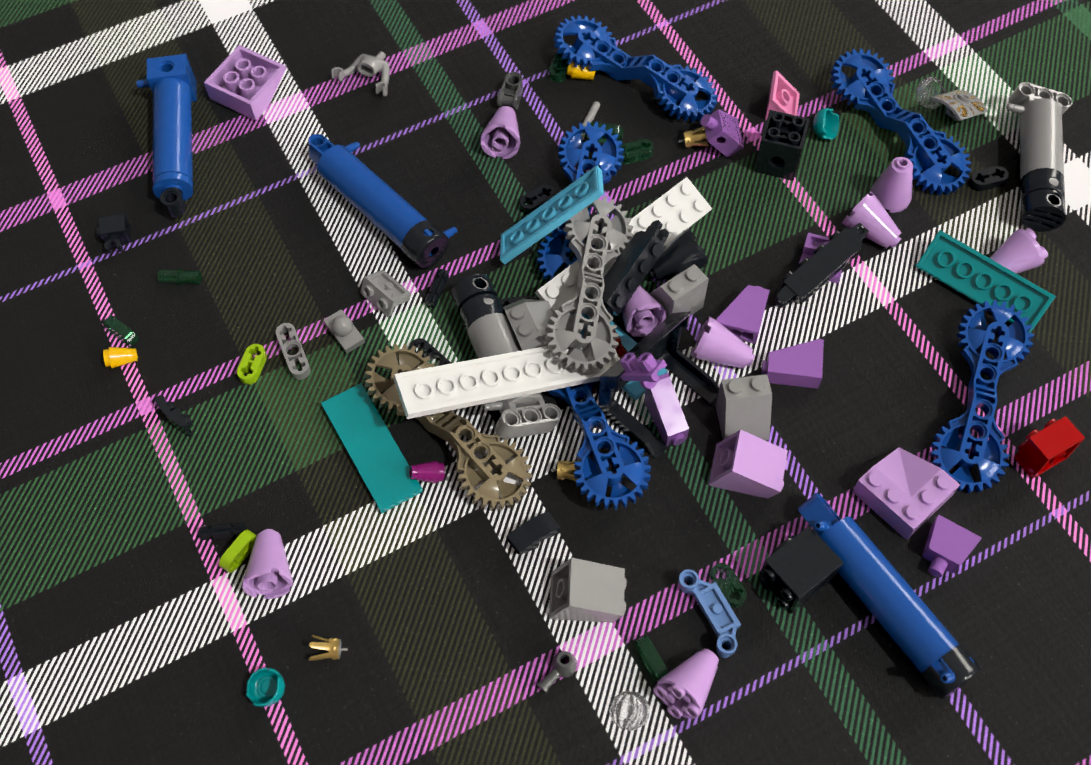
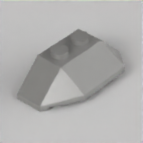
(529, 321)

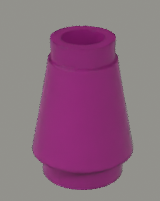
(428, 472)

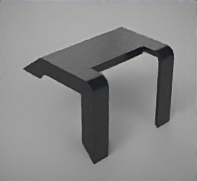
(662, 344)

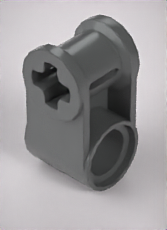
(511, 91)

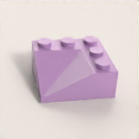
(245, 82)
(905, 490)

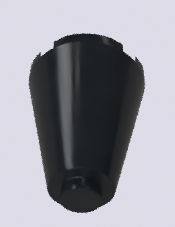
(679, 256)

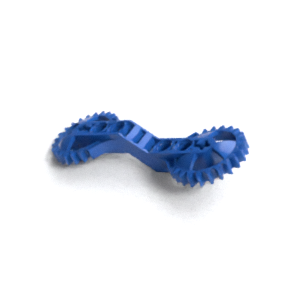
(670, 82)
(927, 149)
(571, 152)
(982, 394)
(595, 474)

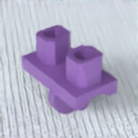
(642, 369)

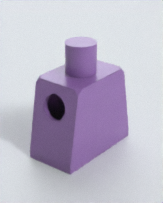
(948, 546)

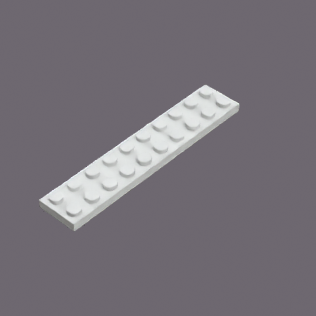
(675, 210)
(489, 380)

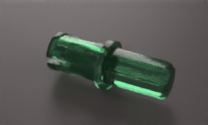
(179, 276)

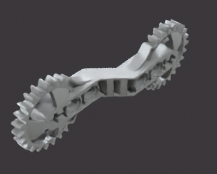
(599, 336)

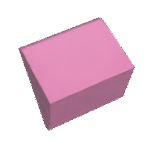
(782, 96)

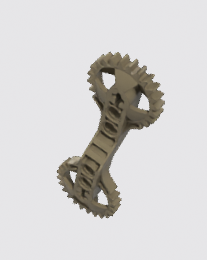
(449, 427)

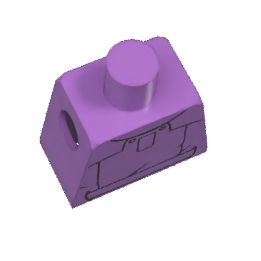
(723, 132)

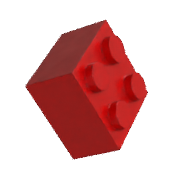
(1048, 447)

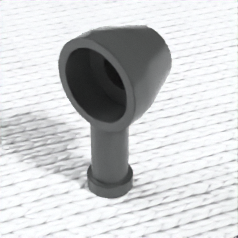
(559, 670)

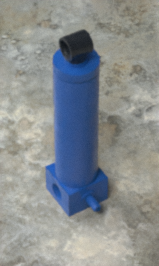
(173, 92)

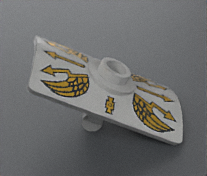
(961, 104)

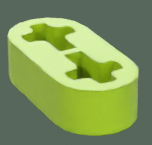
(256, 364)
(238, 551)

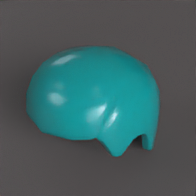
(826, 124)
(265, 687)

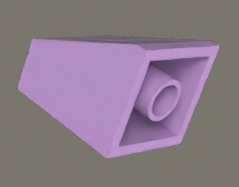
(748, 465)

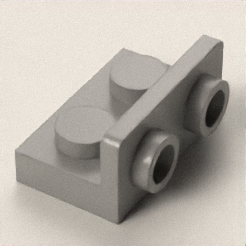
(384, 291)

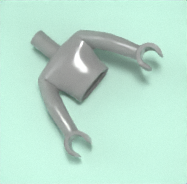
(368, 66)

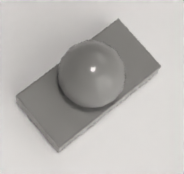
(344, 331)

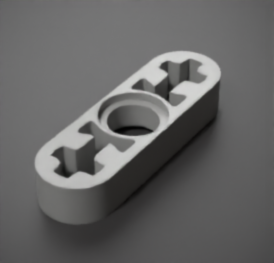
(291, 359)

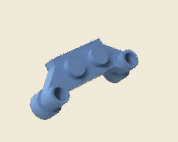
(714, 608)

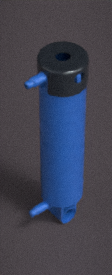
(379, 202)
(892, 601)

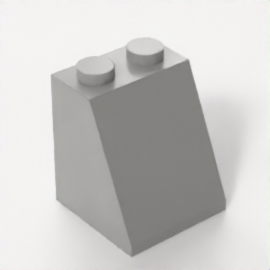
(683, 292)
(745, 405)
(587, 592)

